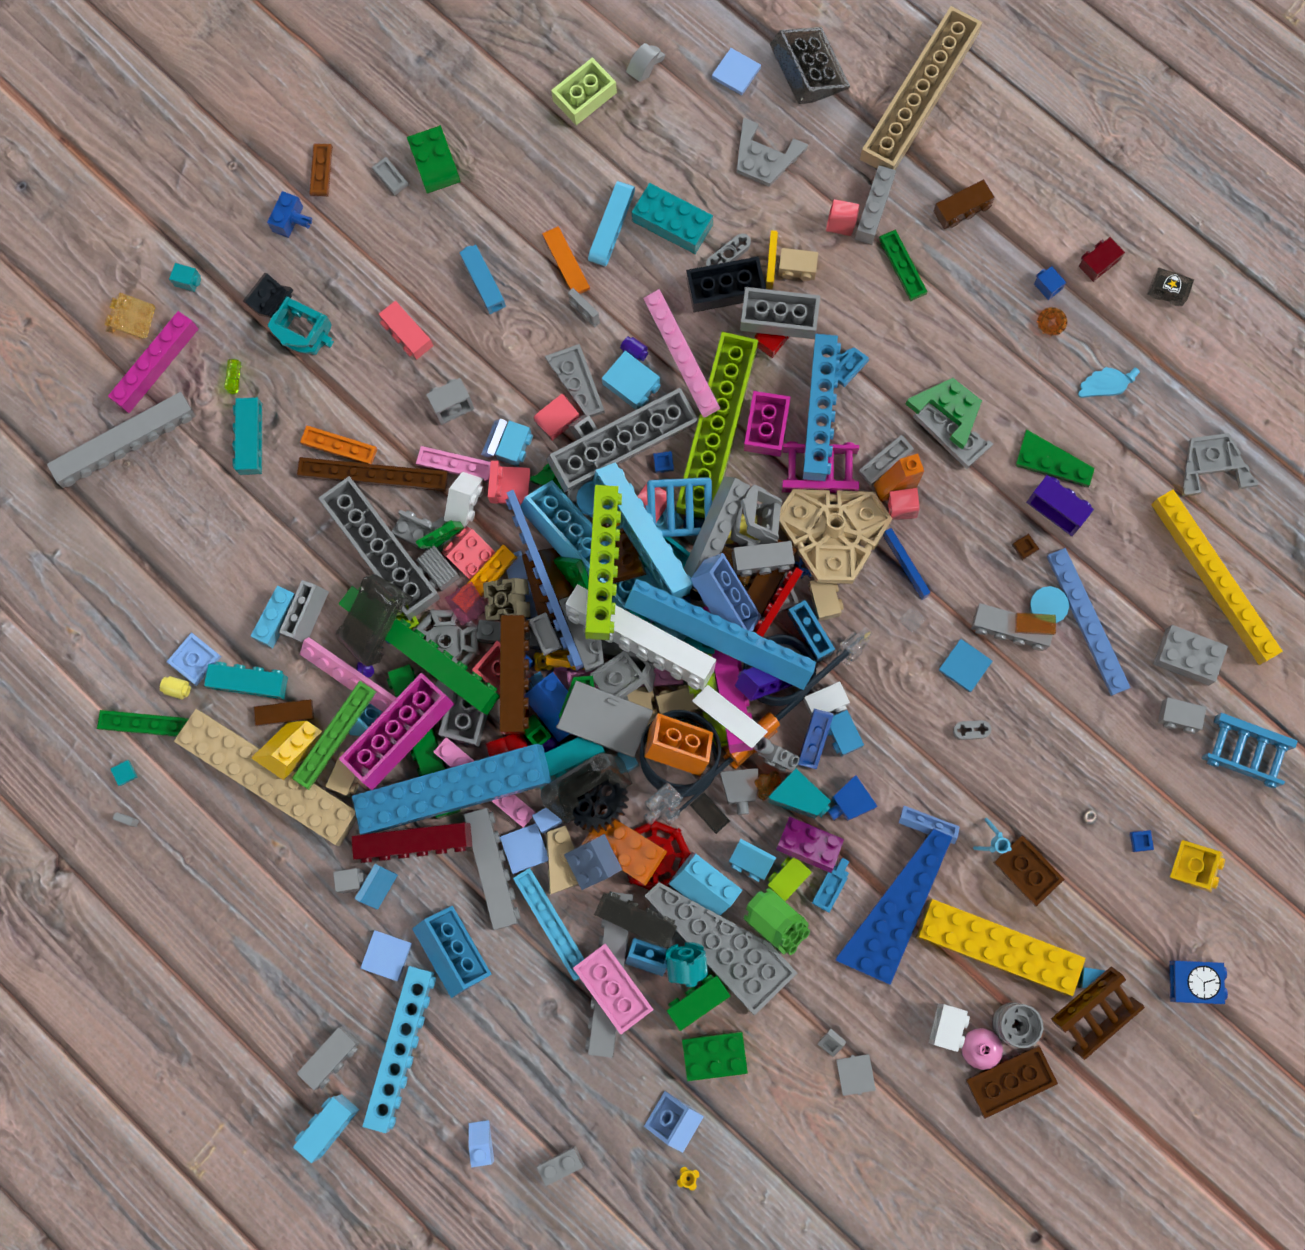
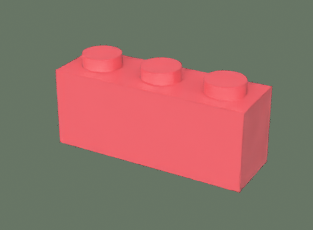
(405, 330)

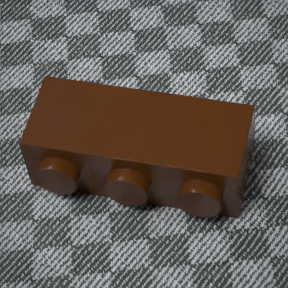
(964, 204)

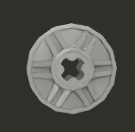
(1025, 1033)

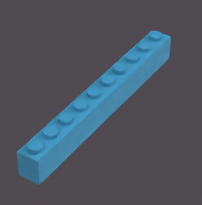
(720, 634)

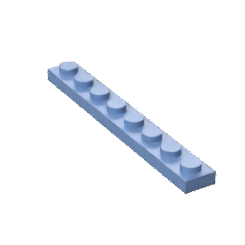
(1088, 622)

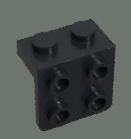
(267, 296)

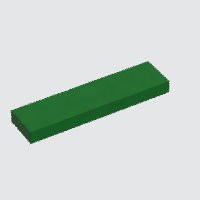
(903, 265)

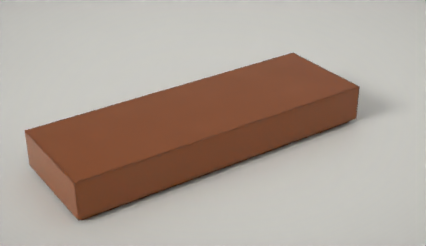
(321, 170)

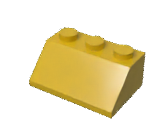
(288, 748)

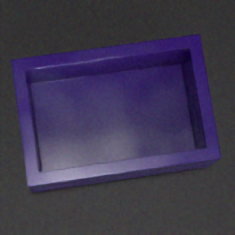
(1060, 505)

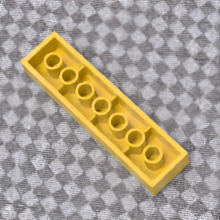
(1001, 947)

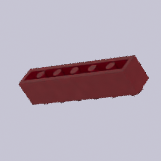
(412, 841)

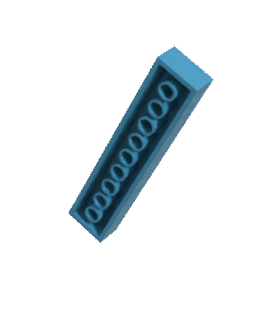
(452, 789)

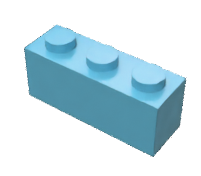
(273, 616)

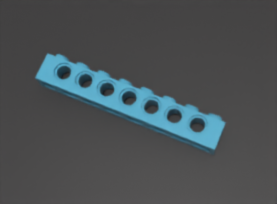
(374, 1119)

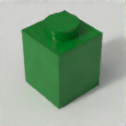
(537, 732)

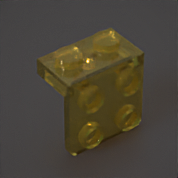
(129, 316)

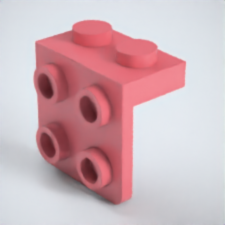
(468, 552)

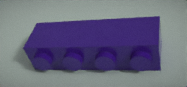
(756, 683)

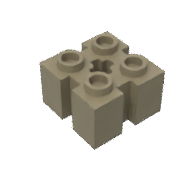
(506, 598)

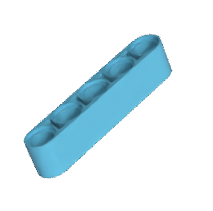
(611, 223)

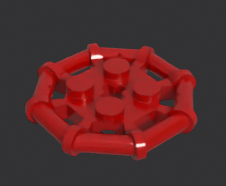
(667, 862)

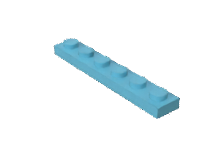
(549, 920)

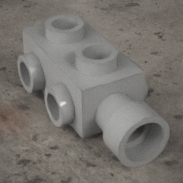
(776, 755)

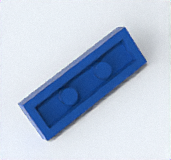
(815, 738)

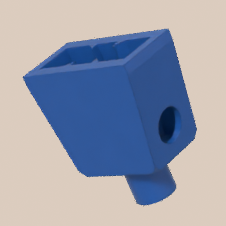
(851, 801)

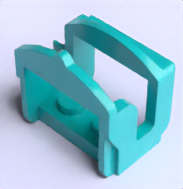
(318, 335)

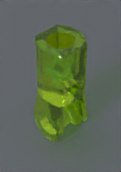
(232, 376)

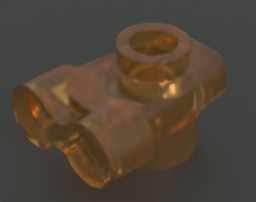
(767, 783)

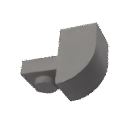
(644, 61)

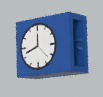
(1198, 982)

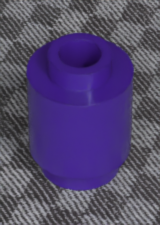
(634, 348)

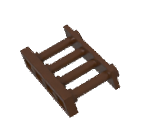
(1089, 999)

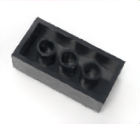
(723, 283)

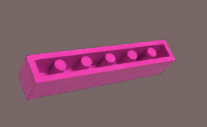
(153, 362)

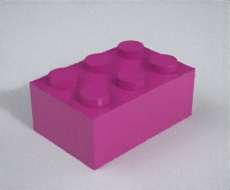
(767, 423)

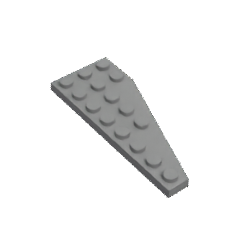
(736, 956)

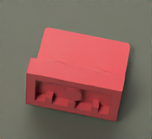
(507, 479)

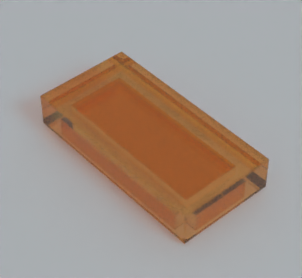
(1035, 623)

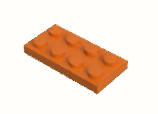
(633, 851)

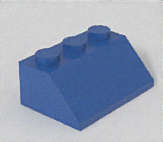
(547, 701)

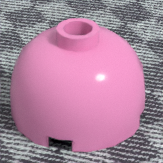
(973, 1045)

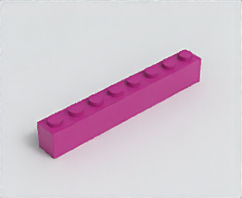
(726, 676)

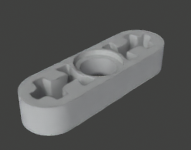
(729, 246)

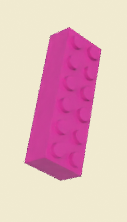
(396, 731)

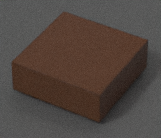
(1025, 546)

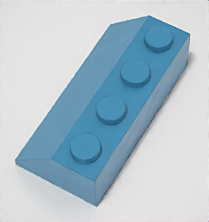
(451, 951)

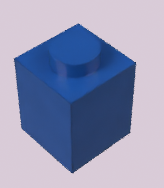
(1049, 282)

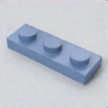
(925, 823)

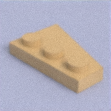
(559, 871)

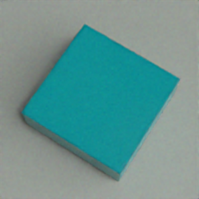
(124, 773)

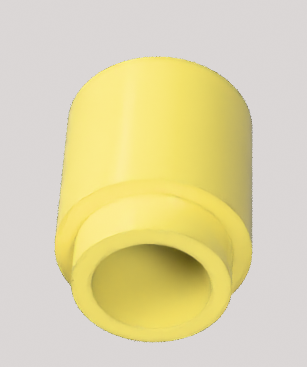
(175, 687)

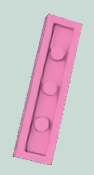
(453, 463)

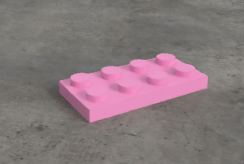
(613, 989)

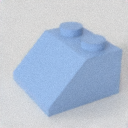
(673, 1122)

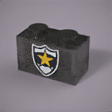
(1170, 287)

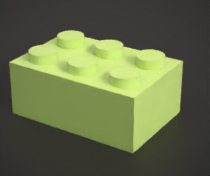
(584, 91)

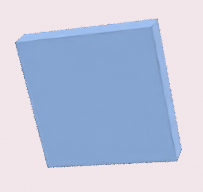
(736, 71)
(192, 659)
(524, 848)
(386, 955)

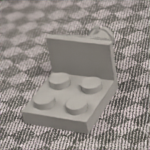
(624, 674)

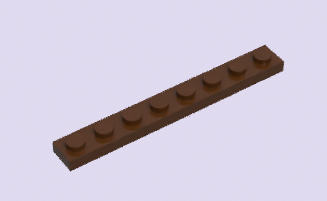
(372, 474)

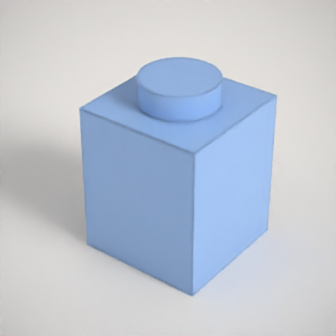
(546, 820)

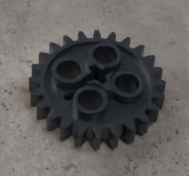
(613, 803)

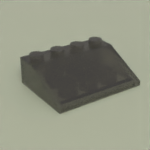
(809, 64)

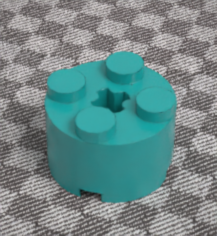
(686, 964)

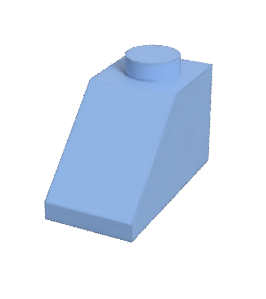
(480, 1144)

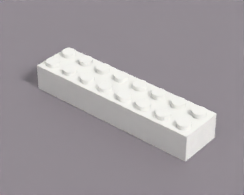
(648, 642)

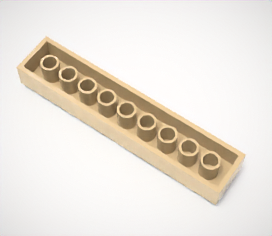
(921, 90)
(233, 757)

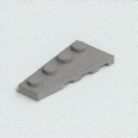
(576, 377)
(942, 428)

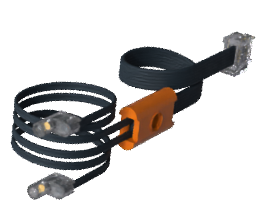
(670, 795)

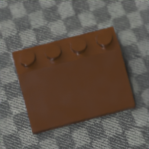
(558, 581)

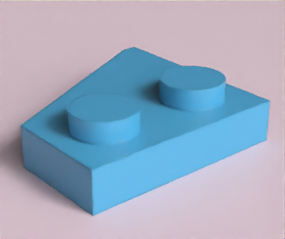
(850, 364)

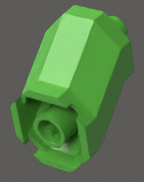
(776, 921)

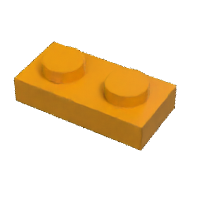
(559, 659)

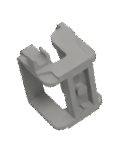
(768, 510)

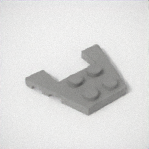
(762, 162)
(1214, 455)

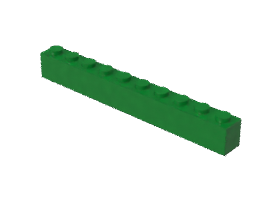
(435, 662)

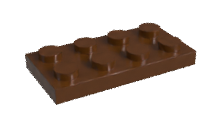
(1011, 1081)

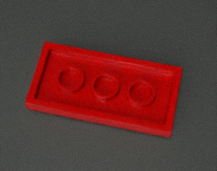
(779, 599)

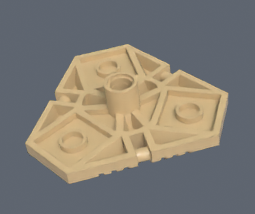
(832, 551)

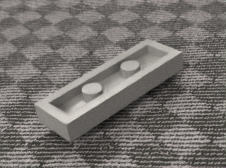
(885, 460)

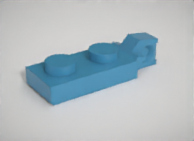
(831, 886)

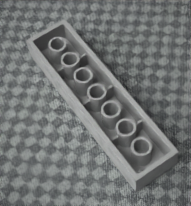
(622, 439)
(378, 544)

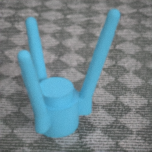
(998, 843)

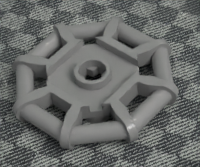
(454, 634)

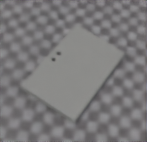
(604, 719)

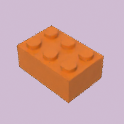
(679, 744)

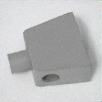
(740, 788)

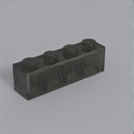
(636, 920)

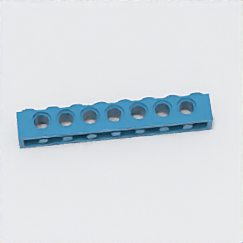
(820, 469)

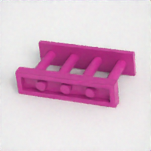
(831, 484)

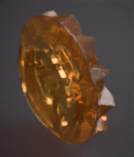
(1049, 314)

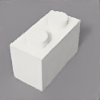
(828, 699)

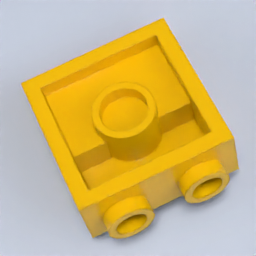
(1197, 866)

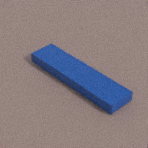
(906, 563)

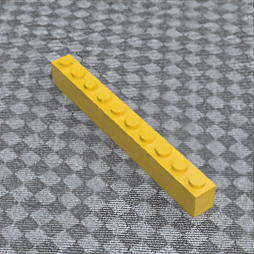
(1216, 577)

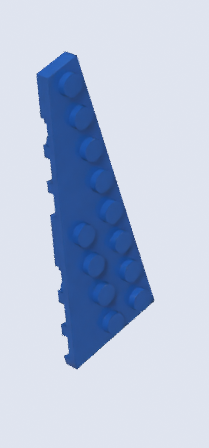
(886, 931)

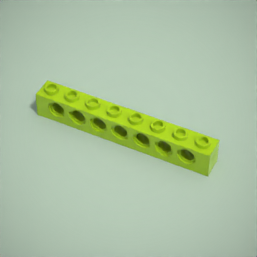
(596, 628)

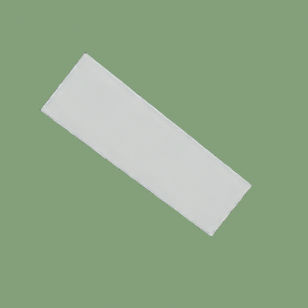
(729, 716)

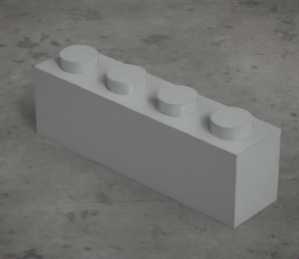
(875, 205)
(1002, 626)

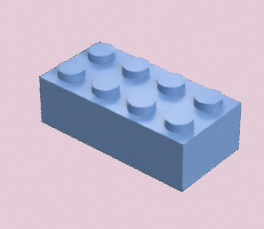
(724, 592)

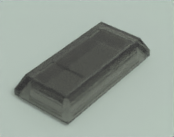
(710, 813)

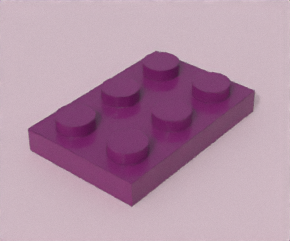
(810, 844)

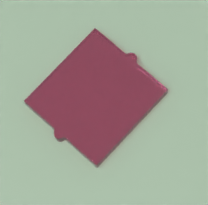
(466, 603)

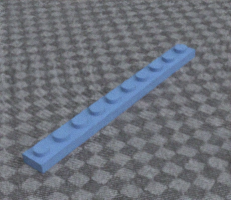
(546, 587)

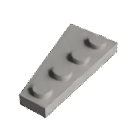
(589, 649)

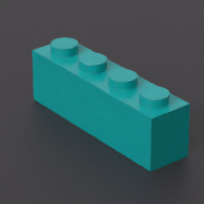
(247, 436)
(246, 681)

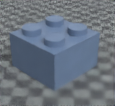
(593, 862)

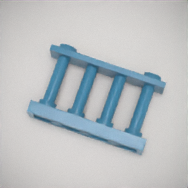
(1263, 738)

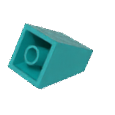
(800, 796)

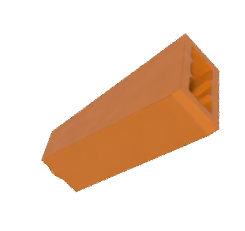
(902, 475)

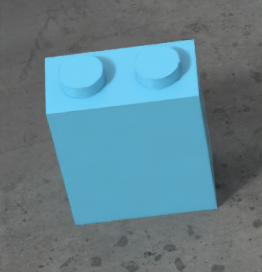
(631, 381)

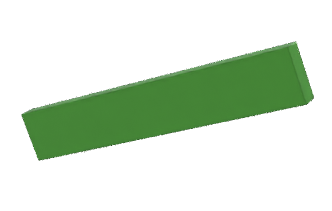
(334, 735)

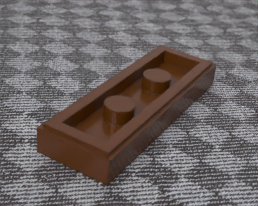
(283, 712)

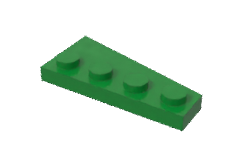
(1045, 458)

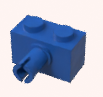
(287, 214)

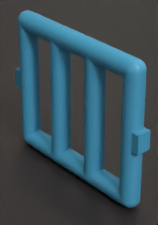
(670, 484)

